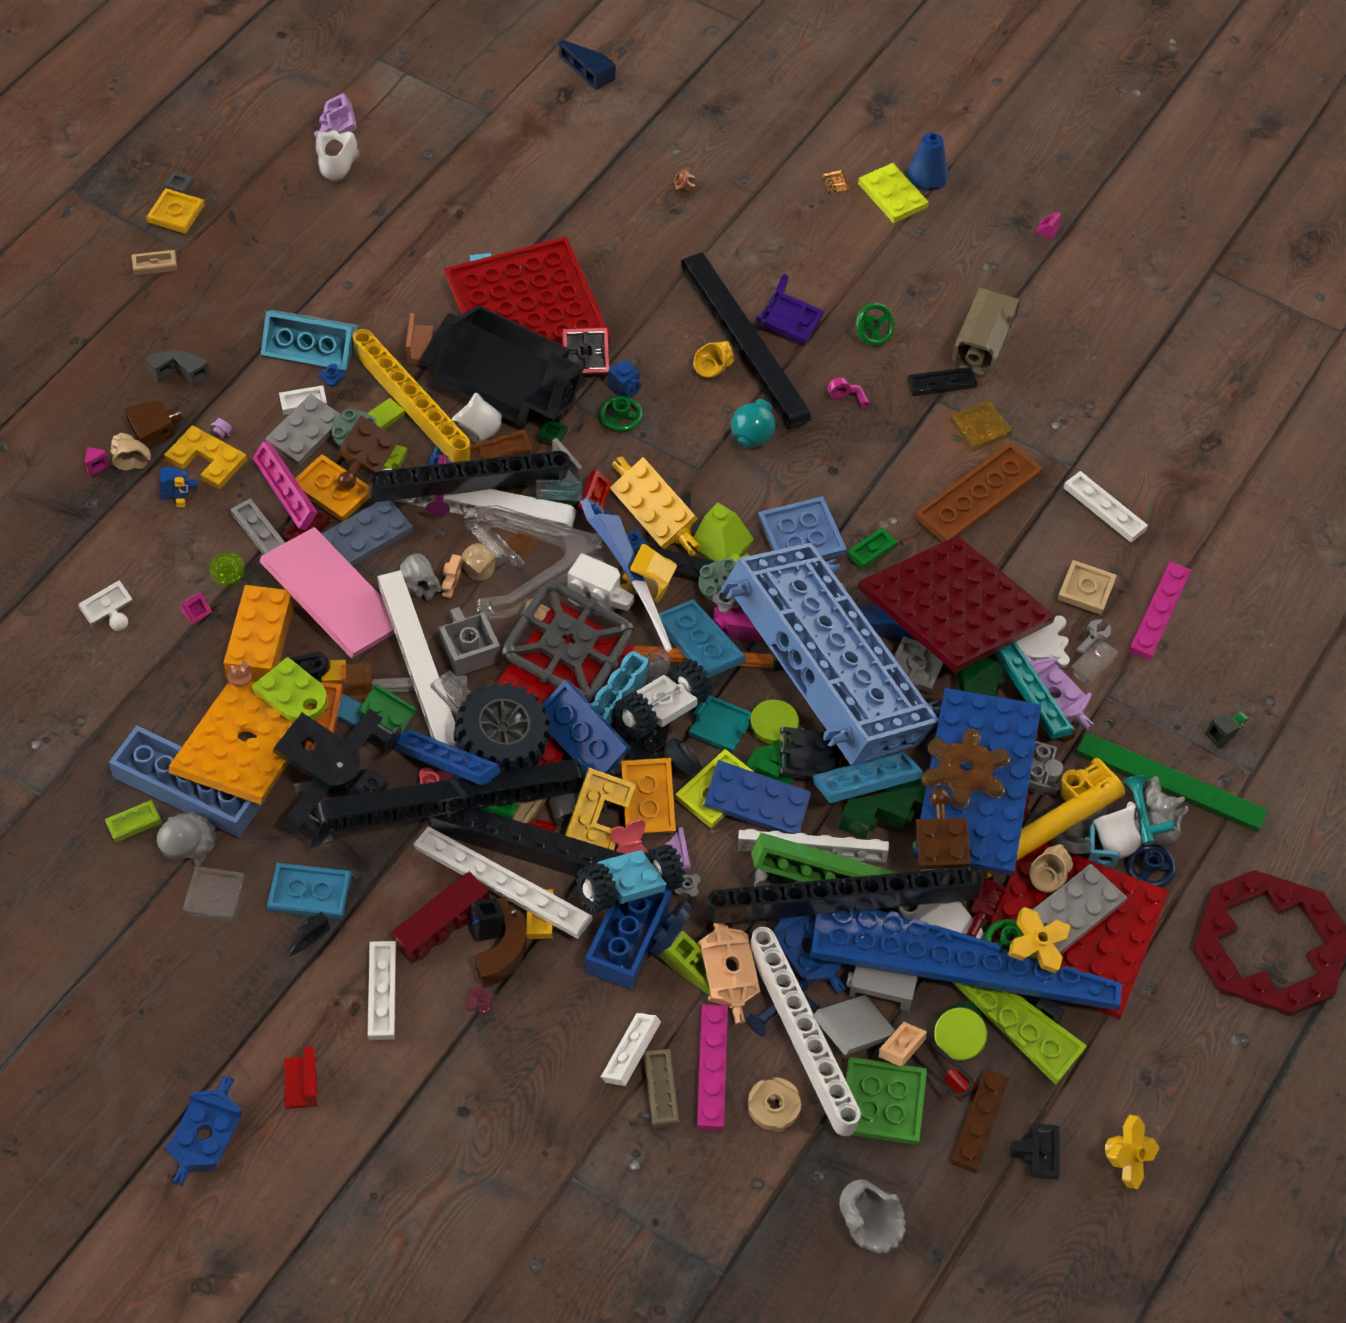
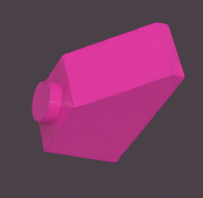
(736, 624)

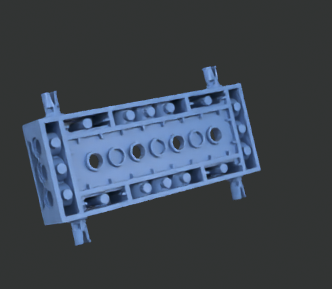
(831, 653)

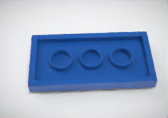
(583, 730)
(757, 798)

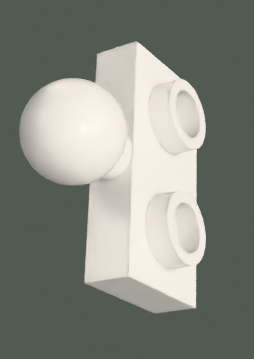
(107, 604)

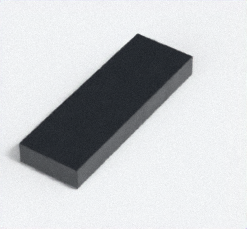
(942, 381)

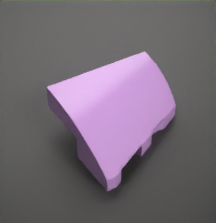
(337, 116)

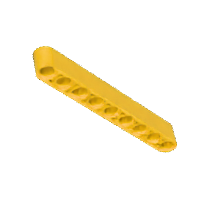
(411, 396)

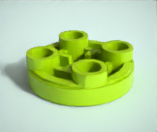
(769, 718)
(961, 1034)

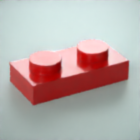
(596, 488)

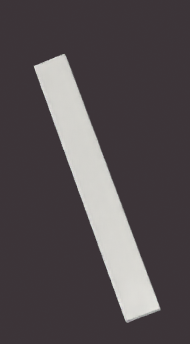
(503, 882)

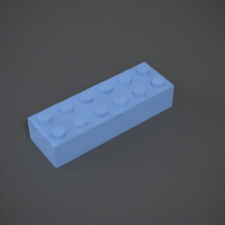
(145, 764)

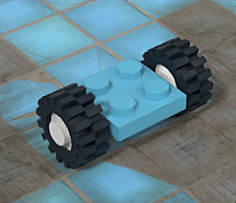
(630, 877)

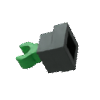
(1225, 728)

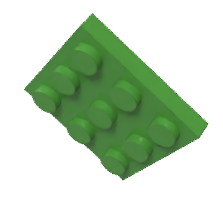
(887, 1099)

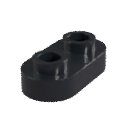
(314, 663)

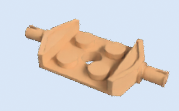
(728, 986)

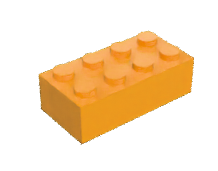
(260, 630)

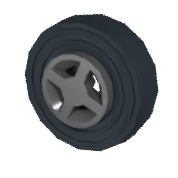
(683, 757)

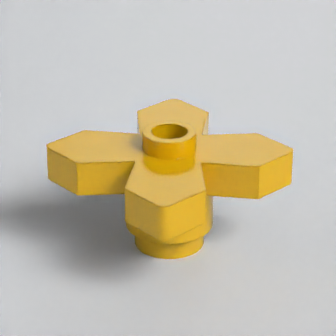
(1039, 940)
(1131, 1151)

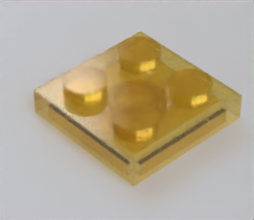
(981, 425)

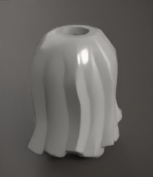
(420, 576)

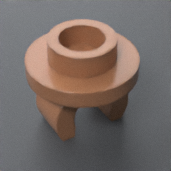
(684, 180)
(240, 675)

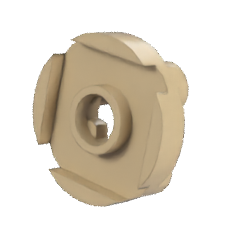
(770, 1118)

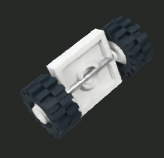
(663, 699)

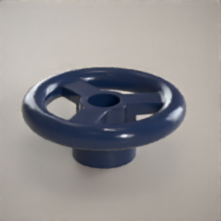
(1153, 854)

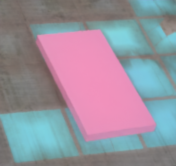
(330, 591)

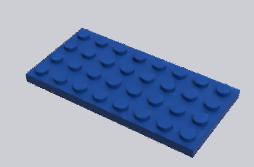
(991, 822)

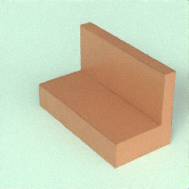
(417, 340)

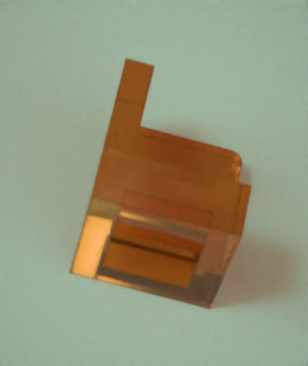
(357, 680)

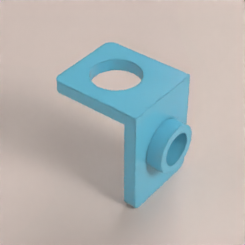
(1094, 855)

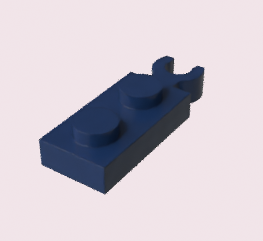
(671, 927)

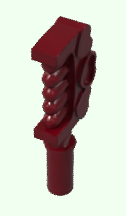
(984, 905)

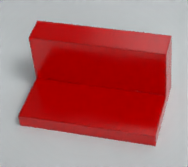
(301, 1080)

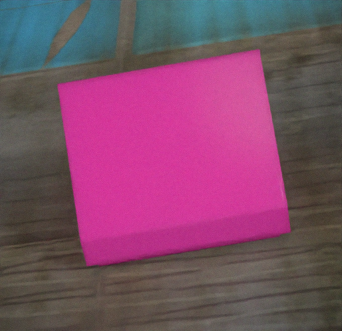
(1049, 225)
(95, 461)
(195, 608)

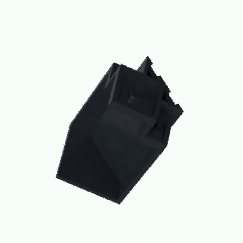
(505, 364)

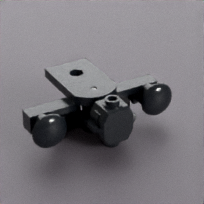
(332, 765)

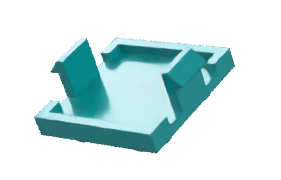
(720, 723)

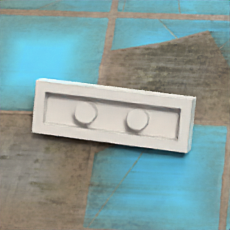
(630, 1049)

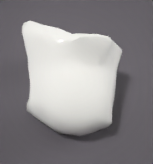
(336, 167)
(478, 419)
(1120, 831)

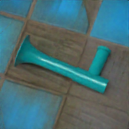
(1136, 784)

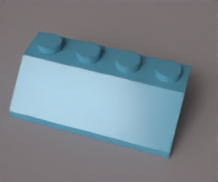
(307, 339)

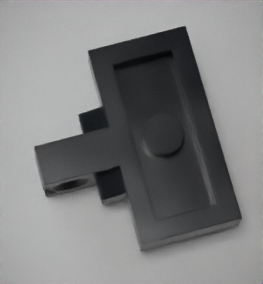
(1040, 1150)

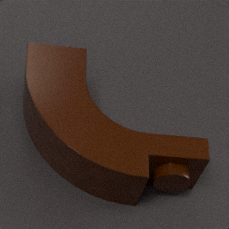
(506, 957)

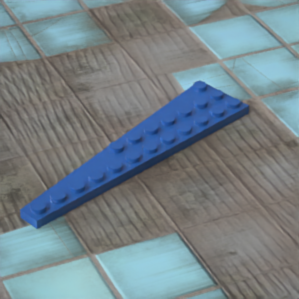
(931, 951)

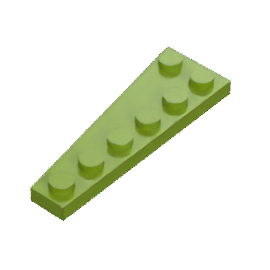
(1032, 1031)

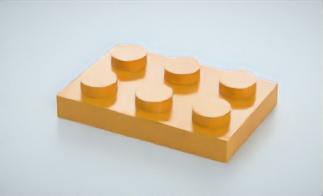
(321, 486)
(652, 794)

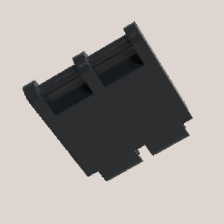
(806, 753)

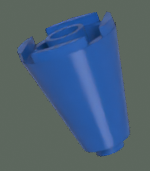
(929, 163)

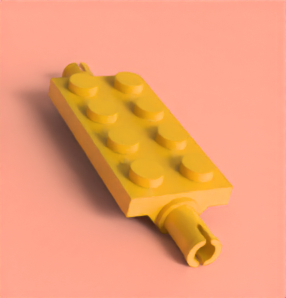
(655, 504)

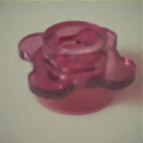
(484, 995)

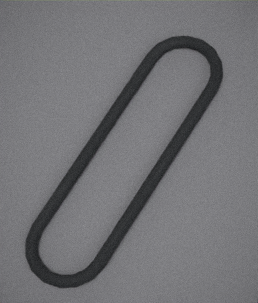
(953, 1063)

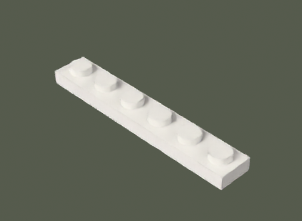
(872, 850)

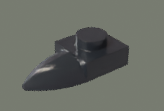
(312, 930)

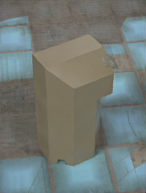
(985, 331)

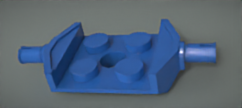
(790, 935)
(206, 1111)

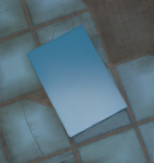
(309, 890)

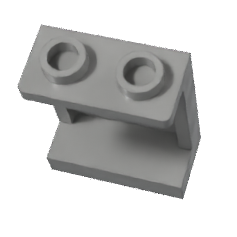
(883, 984)

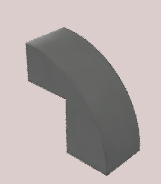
(187, 364)

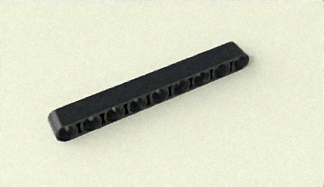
(467, 476)

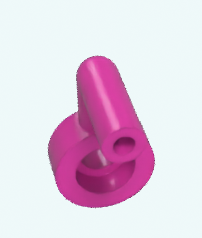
(840, 388)

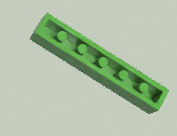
(805, 862)

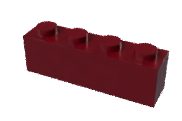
(439, 918)

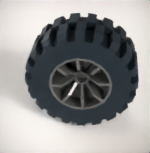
(503, 726)

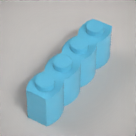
(621, 683)

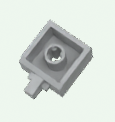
(469, 642)

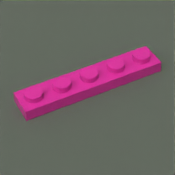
(284, 485)
(1160, 611)
(712, 1068)

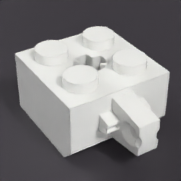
(600, 582)

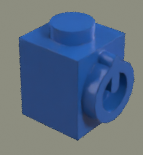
(624, 379)

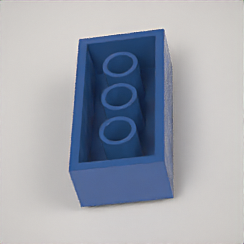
(625, 939)

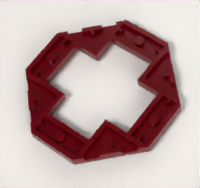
(1259, 988)

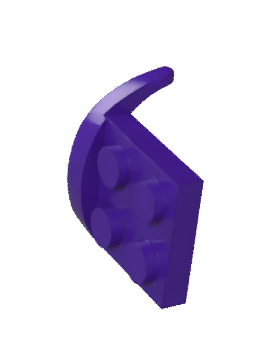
(789, 315)

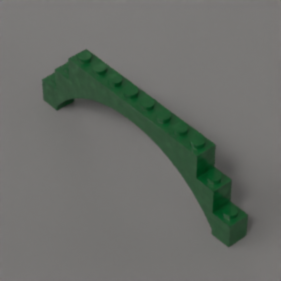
(901, 803)

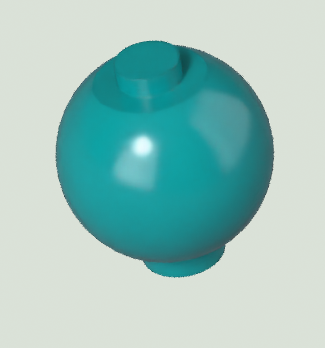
(753, 424)

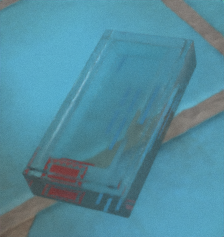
(559, 490)

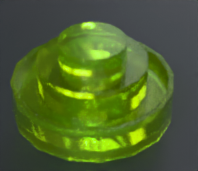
(227, 568)

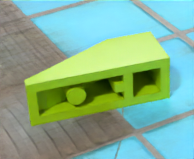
(687, 960)

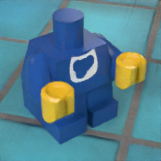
(175, 484)

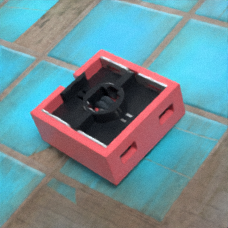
(588, 349)

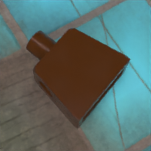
(152, 423)

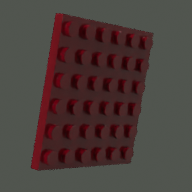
(956, 603)

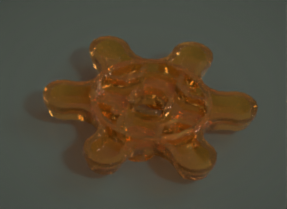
(966, 782)

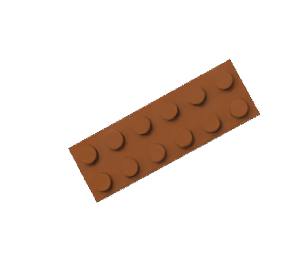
(978, 493)

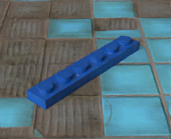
(447, 757)

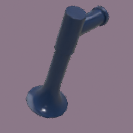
(758, 1022)

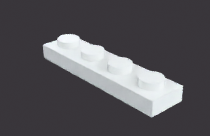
(1105, 506)
(382, 990)

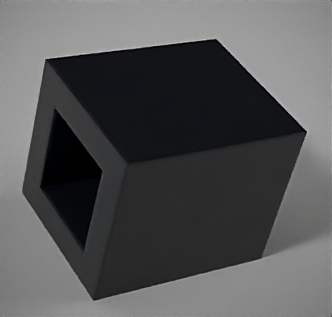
(486, 919)

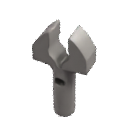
(1094, 636)

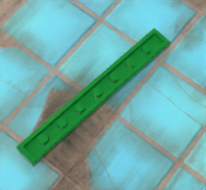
(1174, 782)

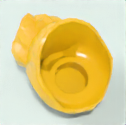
(713, 359)

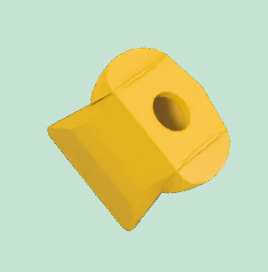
(655, 570)

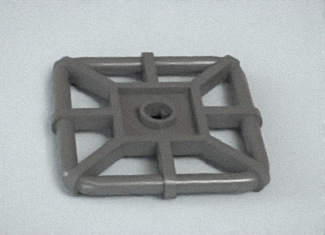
(563, 626)

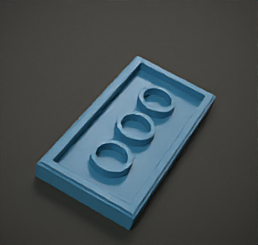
(700, 638)
(867, 777)

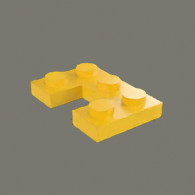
(224, 458)
(594, 791)

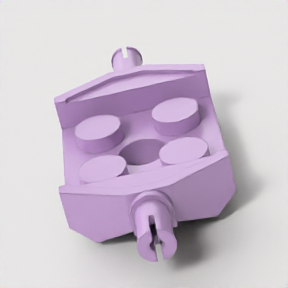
(1072, 699)

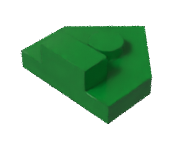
(768, 761)

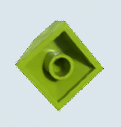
(722, 534)

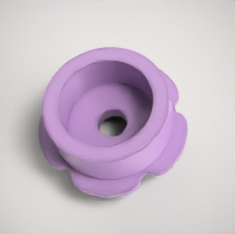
(221, 428)

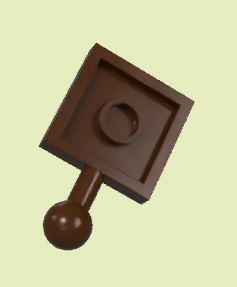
(366, 448)
(942, 840)

